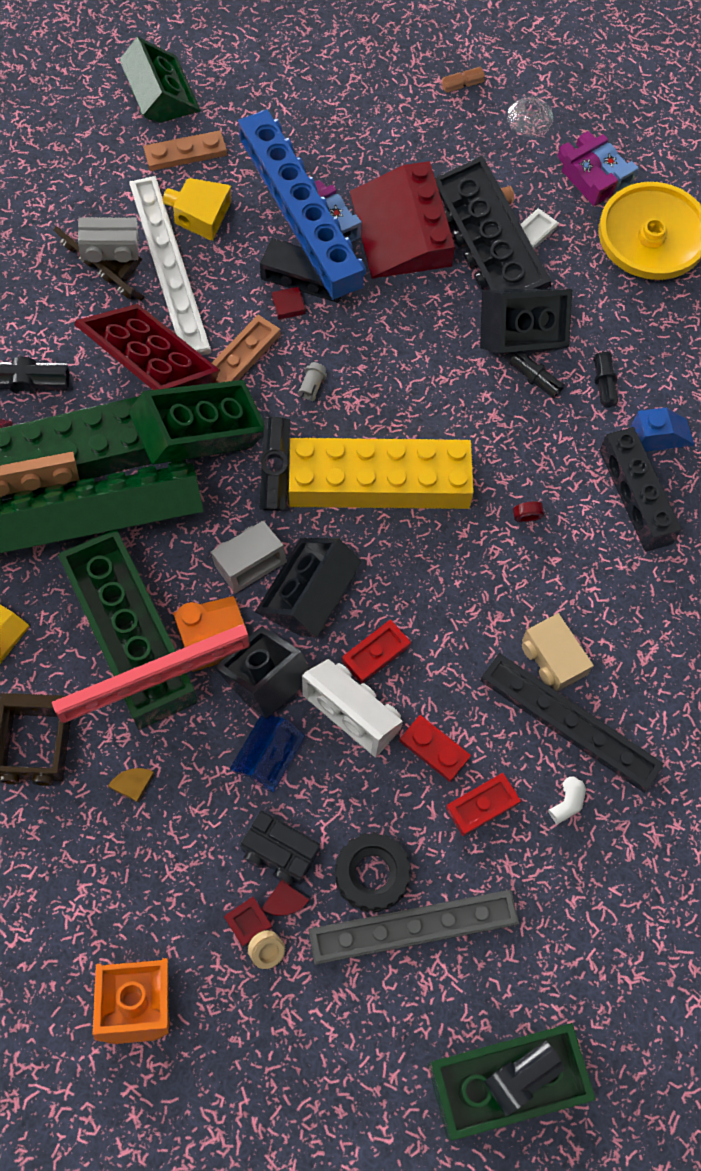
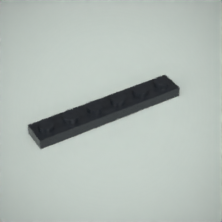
(572, 723)

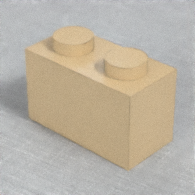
(556, 653)

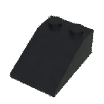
(525, 319)

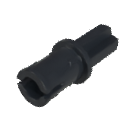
(606, 379)

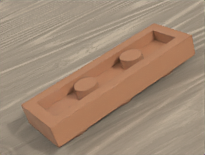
(185, 150)
(246, 349)
(38, 473)

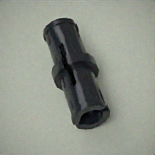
(536, 374)

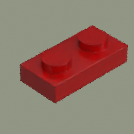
(376, 651)
(435, 748)
(483, 804)

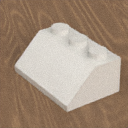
(351, 706)

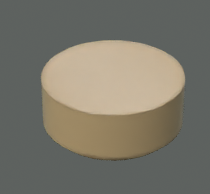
(266, 949)

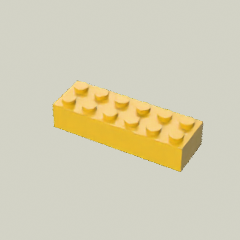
(380, 473)

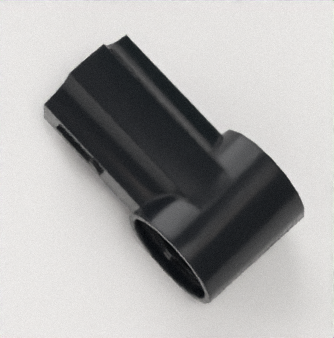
(517, 1081)

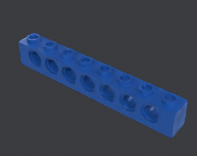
(301, 204)

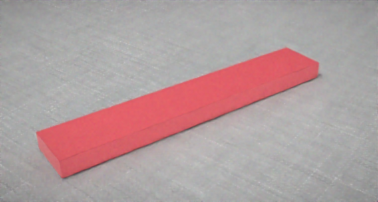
(151, 674)

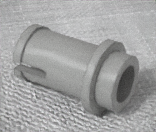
(314, 376)

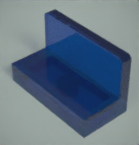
(268, 751)

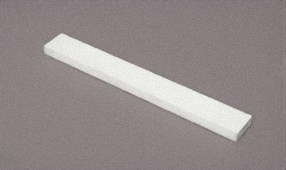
(169, 264)

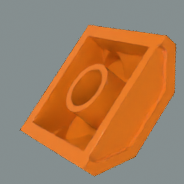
(206, 620)
(131, 1002)

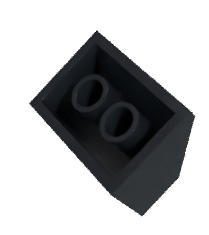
(309, 585)

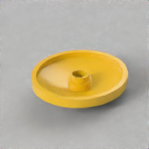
(652, 230)

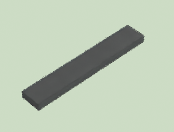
(413, 927)

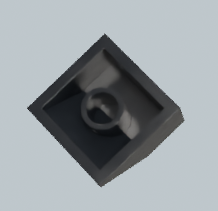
(264, 672)

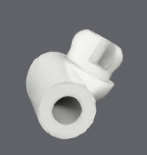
(573, 800)

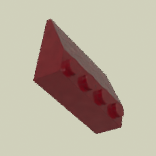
(403, 222)
(148, 348)

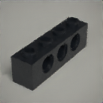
(639, 489)

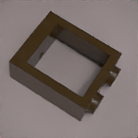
(31, 705)

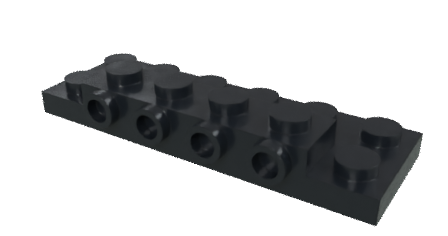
(489, 229)

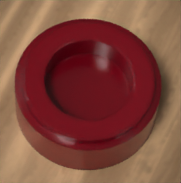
(528, 511)

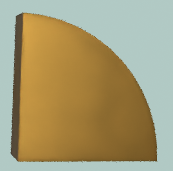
(132, 783)

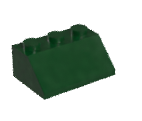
(158, 82)

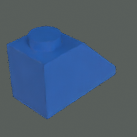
(662, 429)

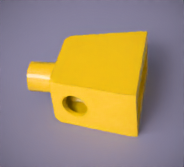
(199, 206)

